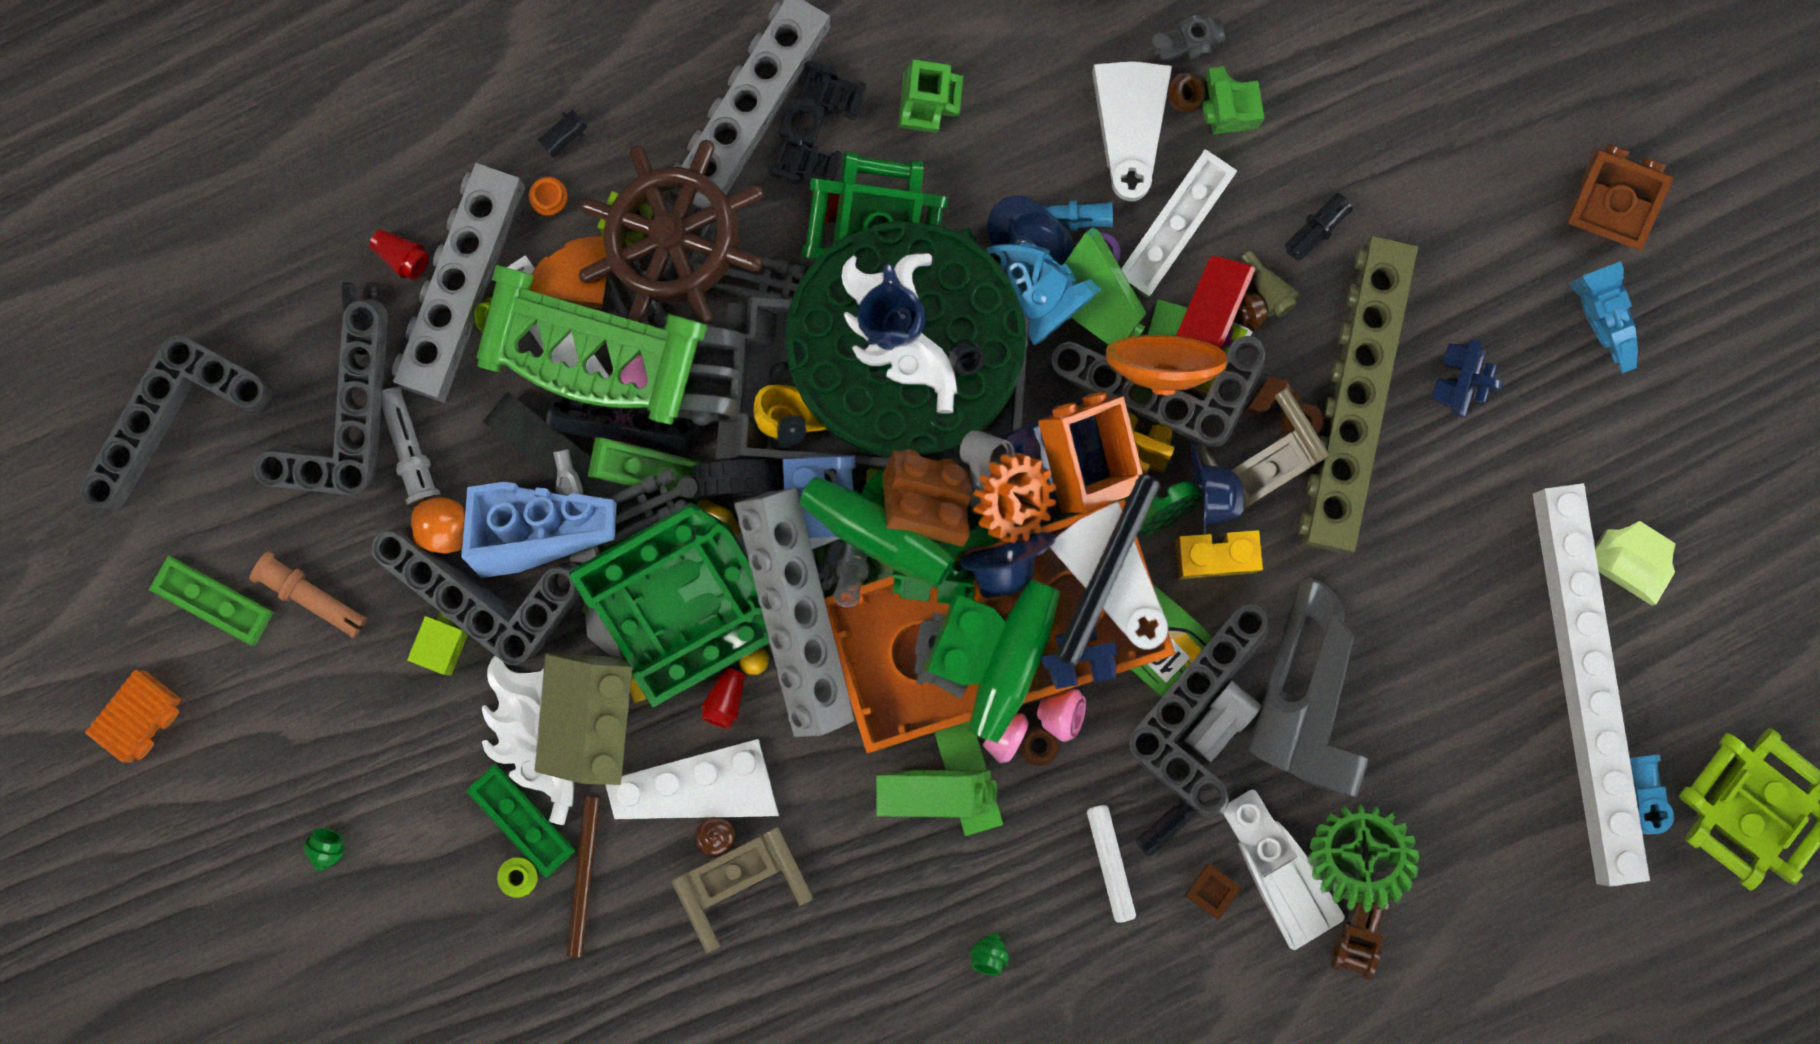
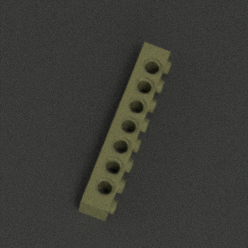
(1396, 264)

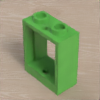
(935, 793)

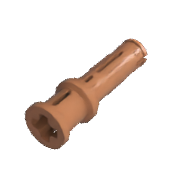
(292, 585)

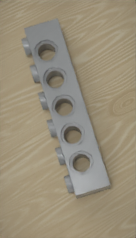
(792, 17)
(480, 186)
(794, 612)

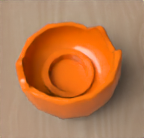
(438, 525)

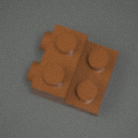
(1620, 196)
(927, 496)

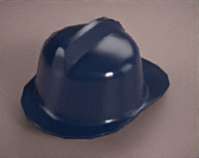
(1024, 220)
(1220, 491)
(1008, 566)

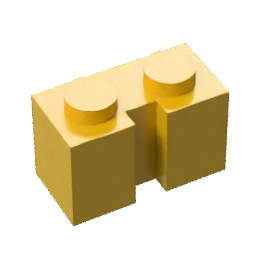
(1234, 556)

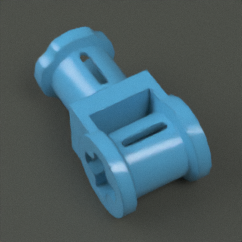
(1650, 794)

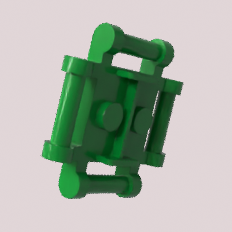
(869, 205)

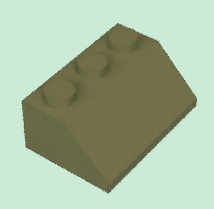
(583, 718)

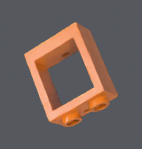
(1117, 445)

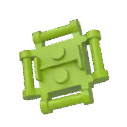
(1755, 809)

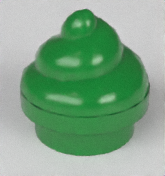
(324, 848)
(989, 955)

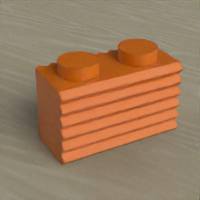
(134, 717)

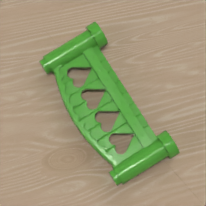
(664, 351)

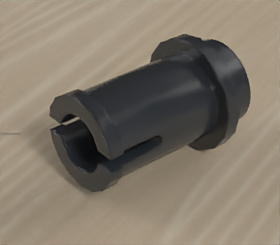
(563, 133)

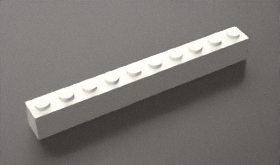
(1590, 686)

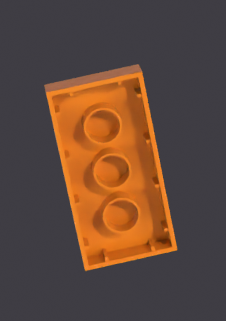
(881, 636)

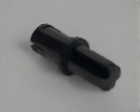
(1318, 227)

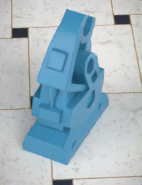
(1043, 287)
(1608, 313)

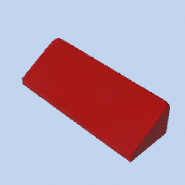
(1216, 301)

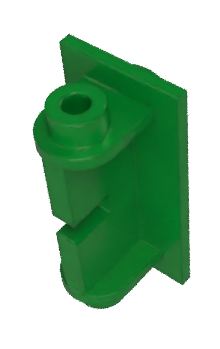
(958, 581)

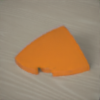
(559, 273)

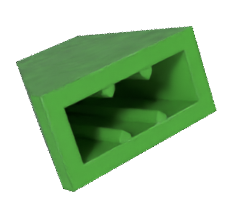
(1116, 309)

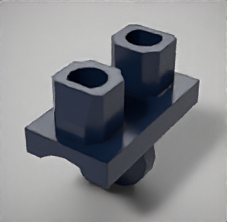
(1470, 362)
(1100, 657)

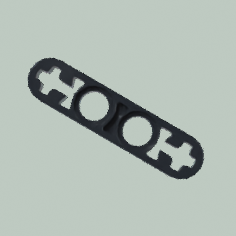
(622, 427)

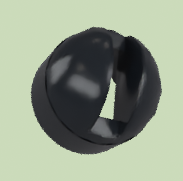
(966, 362)

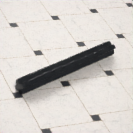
(1107, 570)

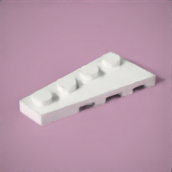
(705, 785)

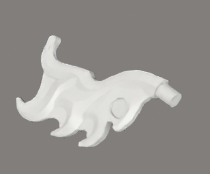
(911, 364)
(517, 732)

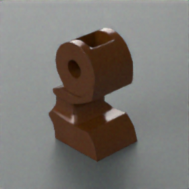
(1265, 397)

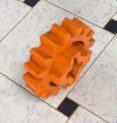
(1014, 497)

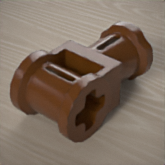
(1361, 940)

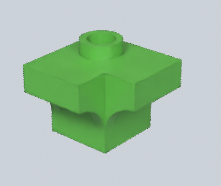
(927, 94)
(1230, 103)

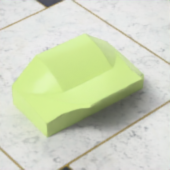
(1637, 560)

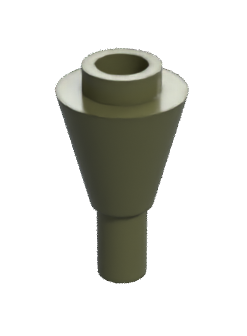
(1275, 292)

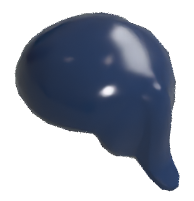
(891, 313)

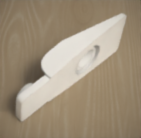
(1281, 872)

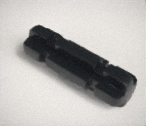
(1166, 827)

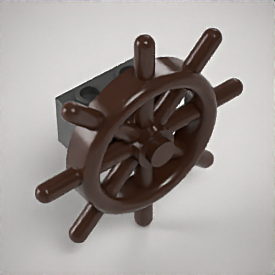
(685, 244)

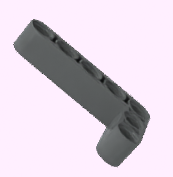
(1156, 407)
(161, 414)
(348, 414)
(478, 598)
(1194, 706)

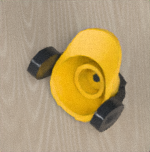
(781, 411)

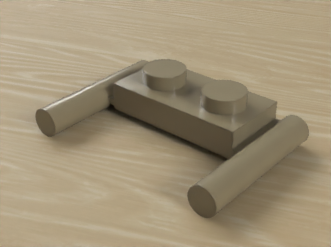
(1280, 460)
(733, 874)

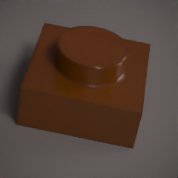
(1212, 891)

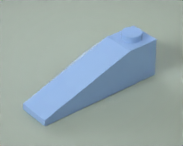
(523, 528)

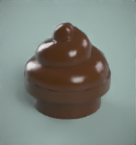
(715, 836)

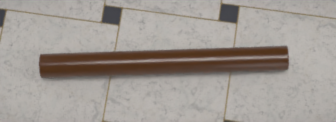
(583, 877)

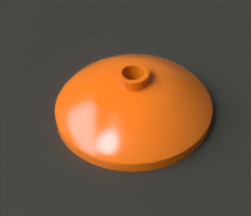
(1166, 361)

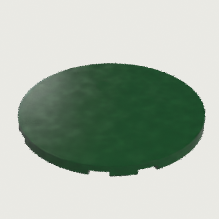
(962, 299)

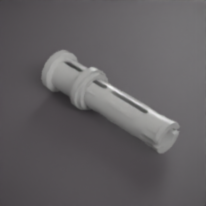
(411, 464)

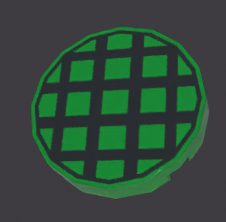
(1167, 511)

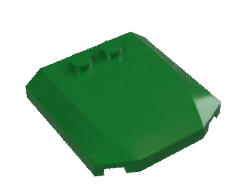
(676, 600)

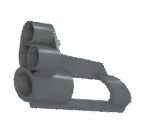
(1297, 730)

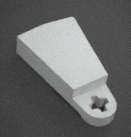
(1131, 115)
(1132, 592)

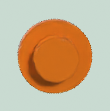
(548, 196)

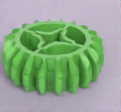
(1394, 852)

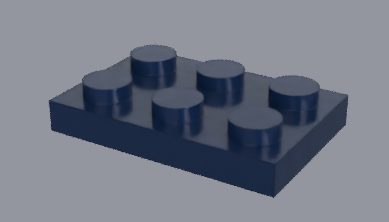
(1087, 444)

